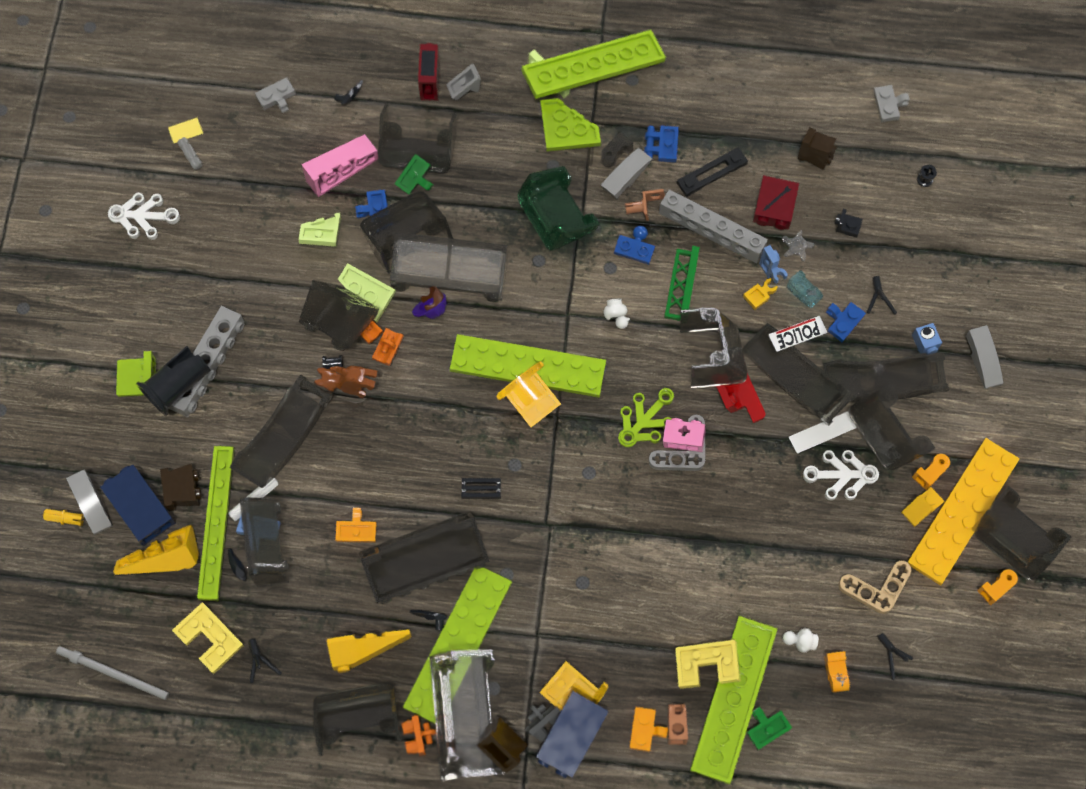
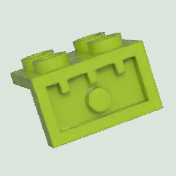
(133, 371)

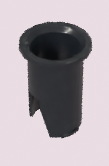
(174, 379)

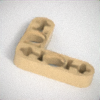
(883, 594)

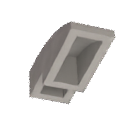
(626, 173)
(985, 356)
(89, 502)

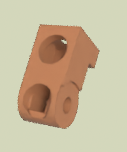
(677, 724)

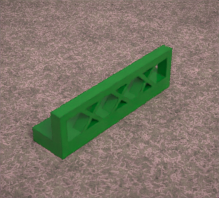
(689, 281)

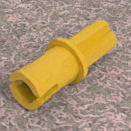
(63, 517)

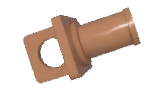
(642, 206)

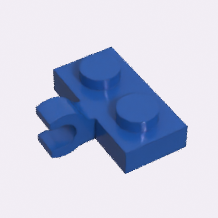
(376, 203)
(845, 320)

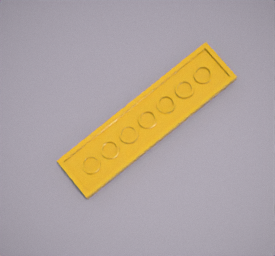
(962, 510)

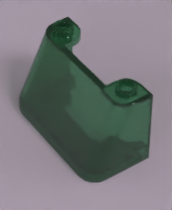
(553, 209)

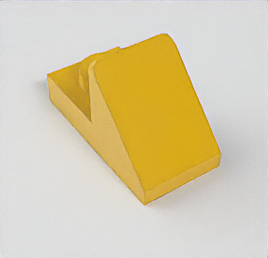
(922, 506)

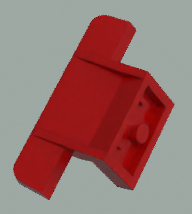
(740, 397)

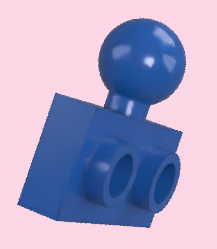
(634, 248)

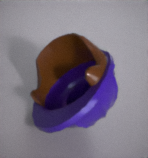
(431, 305)

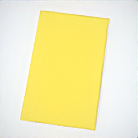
(186, 129)

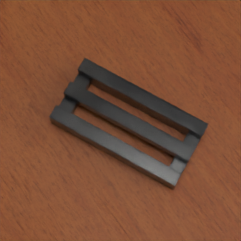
(464, 495)

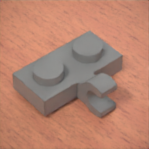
(276, 94)
(888, 103)

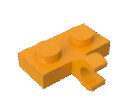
(356, 530)
(644, 729)

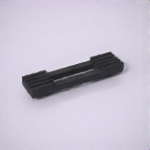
(689, 183)

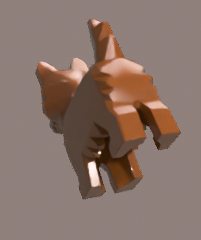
(347, 379)

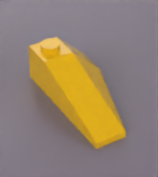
(171, 554)
(350, 652)

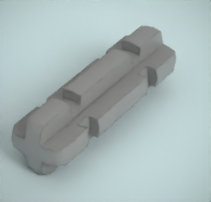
(190, 153)

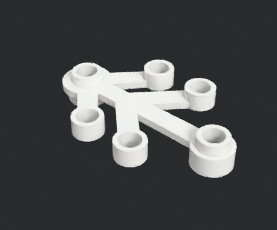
(142, 214)
(844, 474)

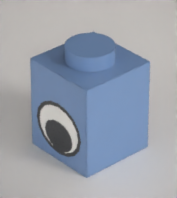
(927, 339)

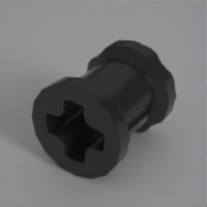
(924, 174)
(332, 361)

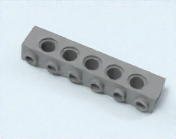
(712, 226)
(223, 319)

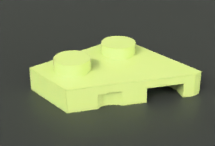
(320, 231)

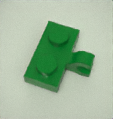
(413, 175)
(768, 729)

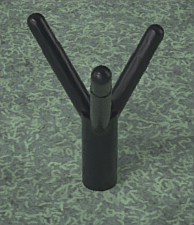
(878, 291)
(891, 648)
(256, 662)

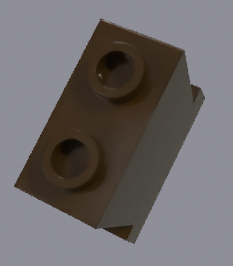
(817, 148)
(180, 487)
(502, 745)

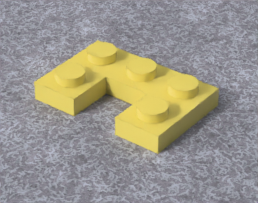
(224, 641)
(720, 653)

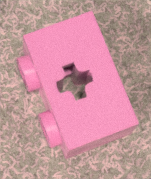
(691, 441)

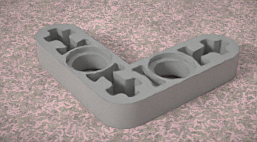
(691, 454)

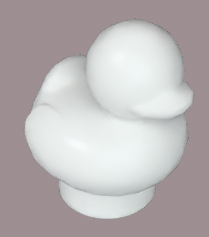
(616, 309)
(803, 640)

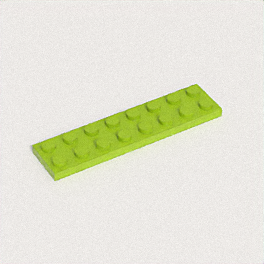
(593, 64)
(508, 361)
(462, 631)
(734, 703)

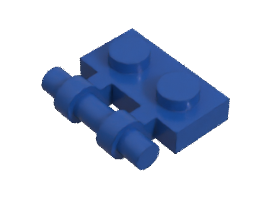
(667, 143)

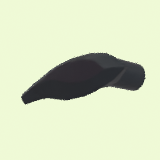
(344, 99)
(236, 566)
(438, 617)

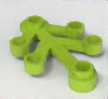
(644, 420)

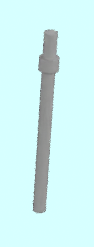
(77, 657)

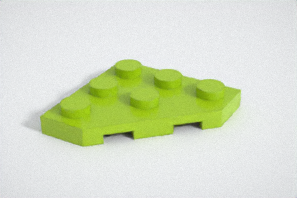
(566, 127)

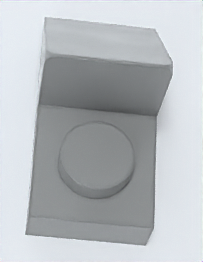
(465, 81)

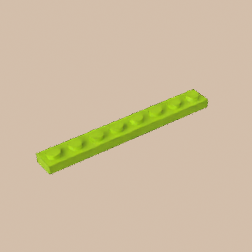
(215, 524)

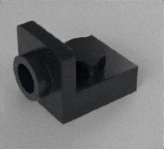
(848, 224)

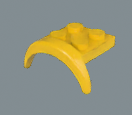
(530, 395)
(569, 679)

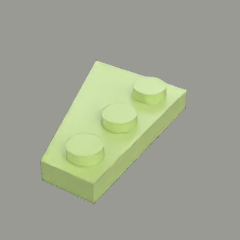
(367, 288)

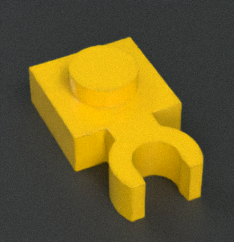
(759, 295)

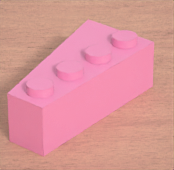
(339, 164)

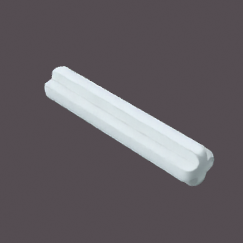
(259, 492)

